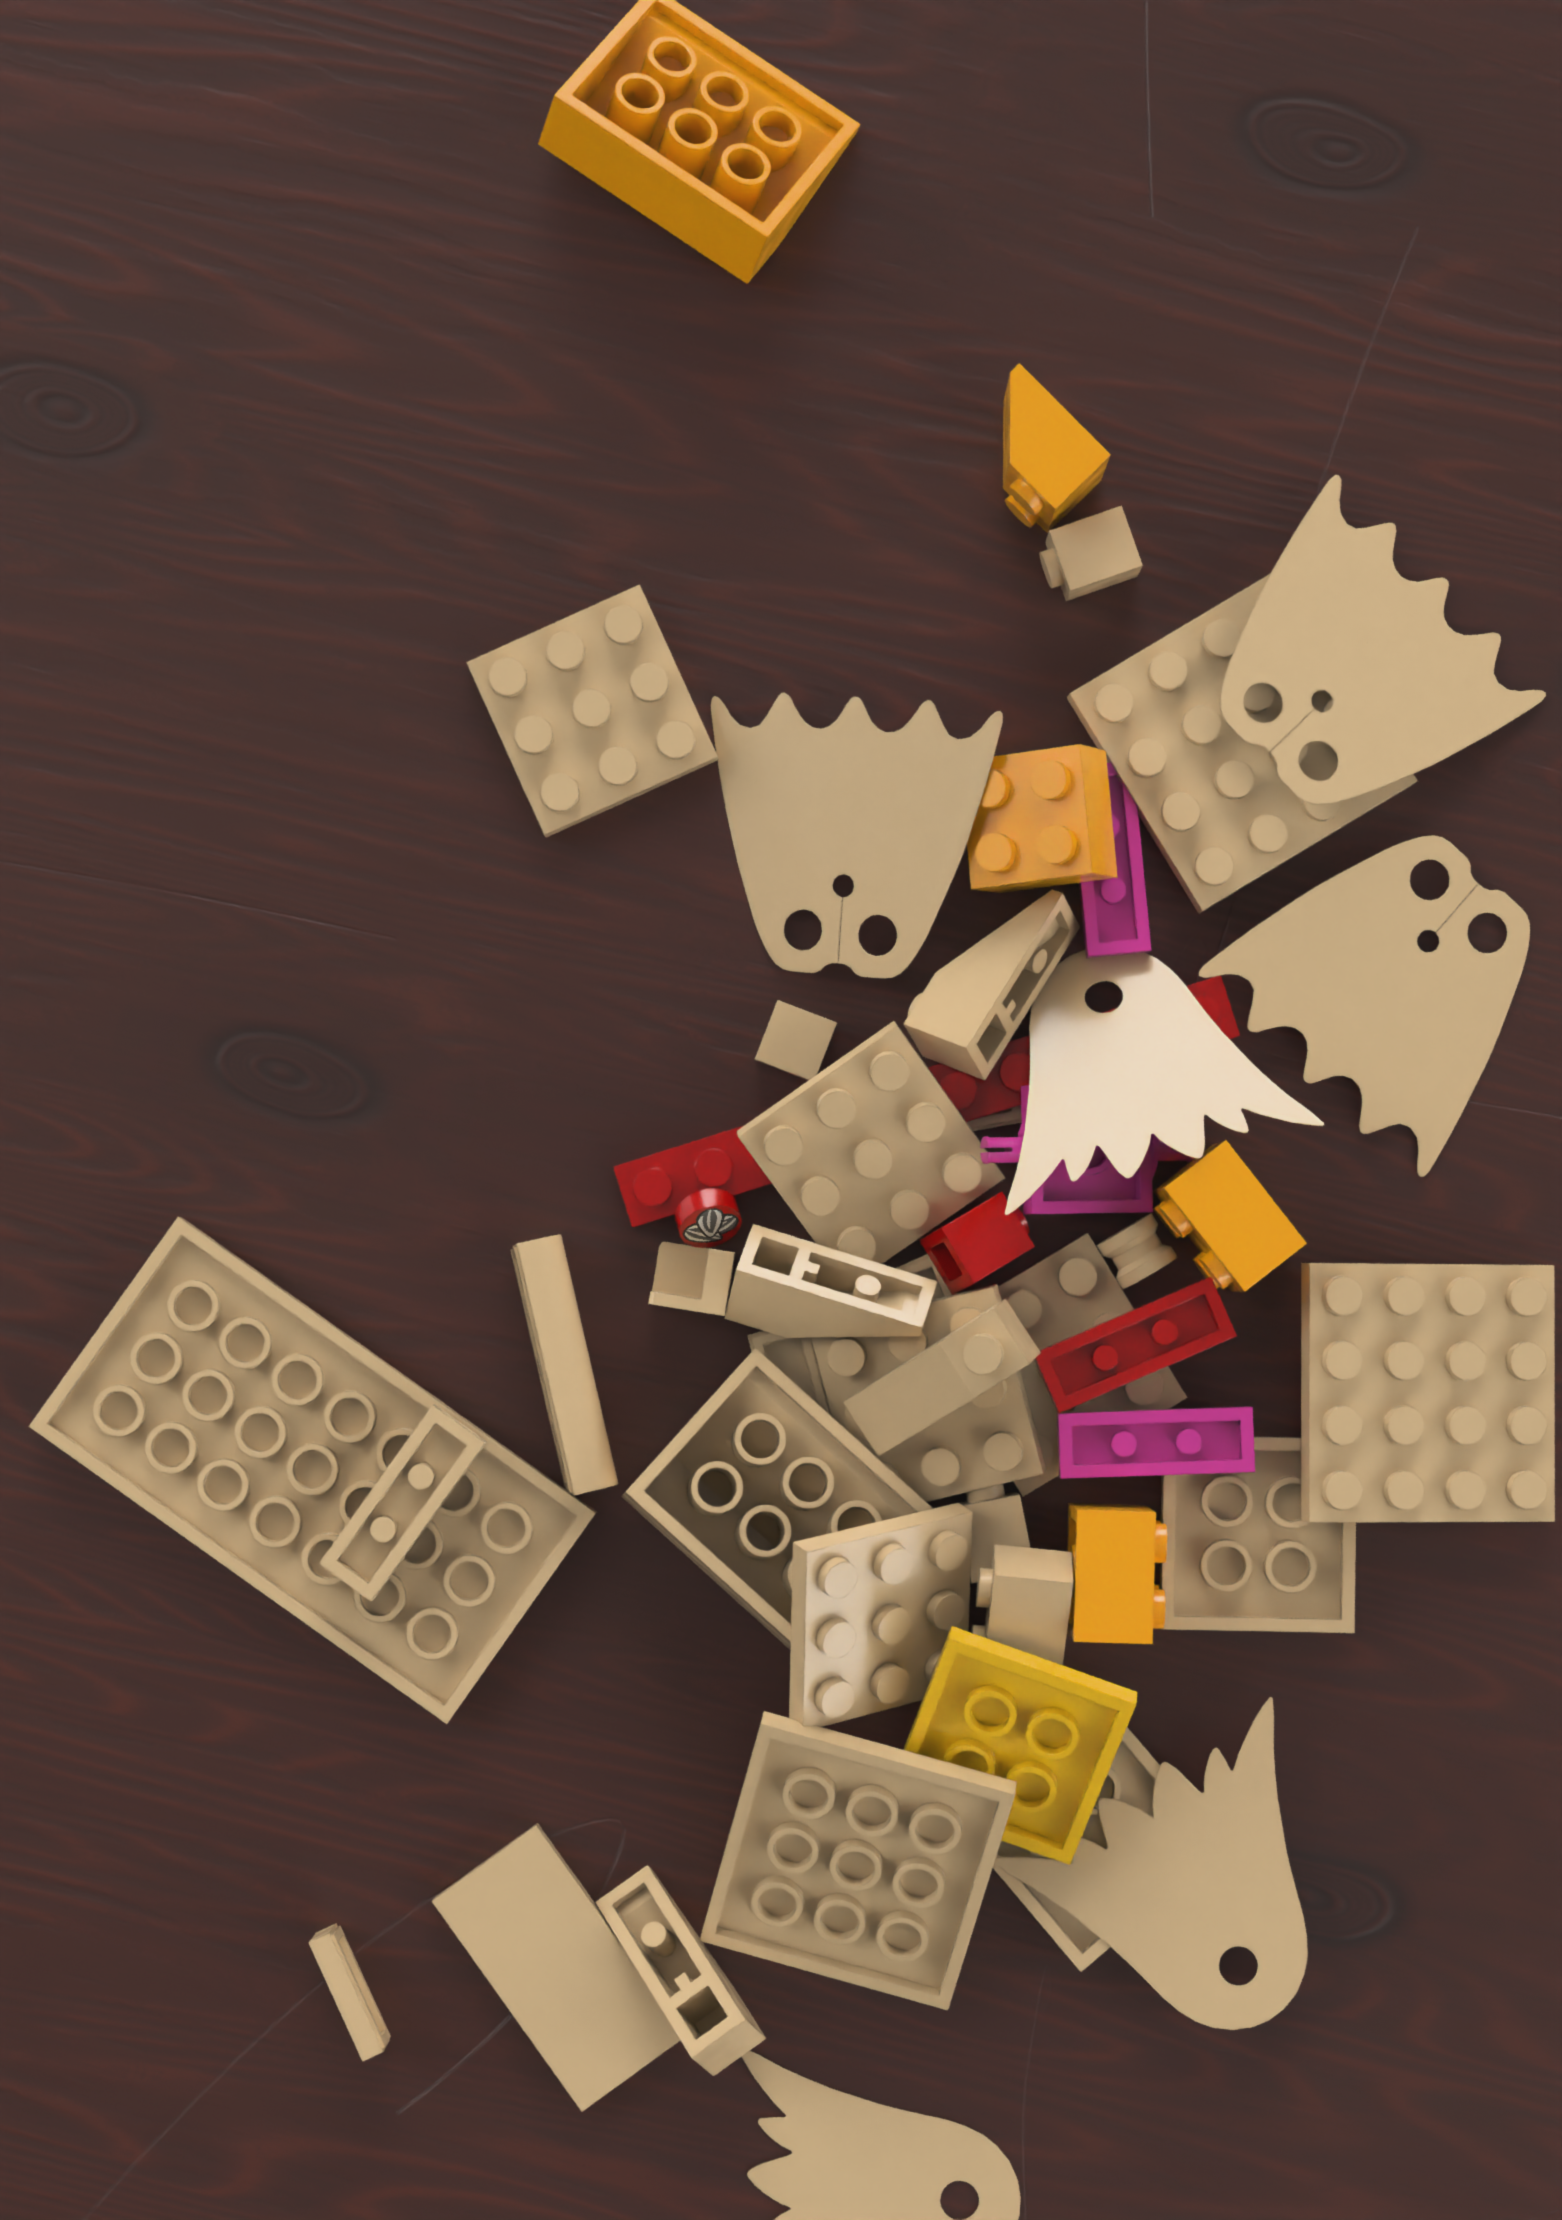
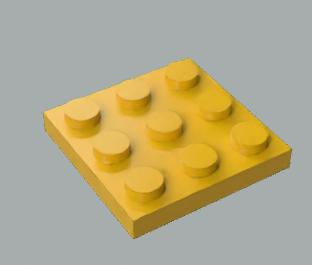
(1028, 1725)

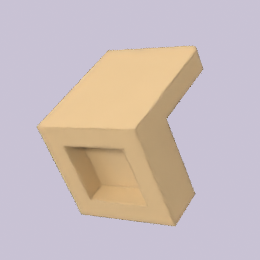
(692, 1278)

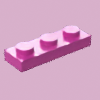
(1117, 907)
(1155, 1442)

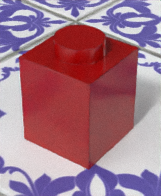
(977, 1243)

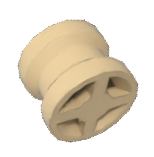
(1137, 1251)

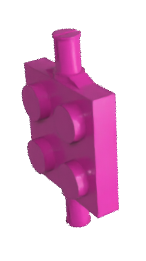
(1099, 1187)

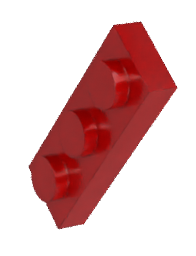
(1134, 1344)

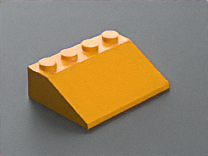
(697, 134)

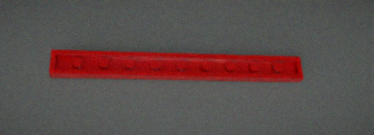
(660, 1181)

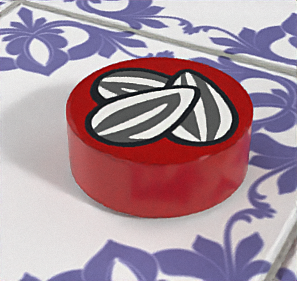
(708, 1218)

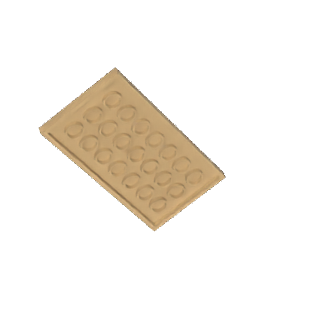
(264, 1438)

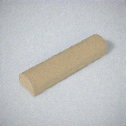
(564, 1365)

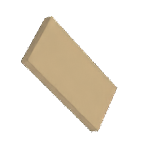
(557, 1966)

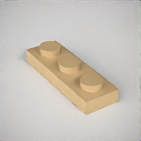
(402, 1502)

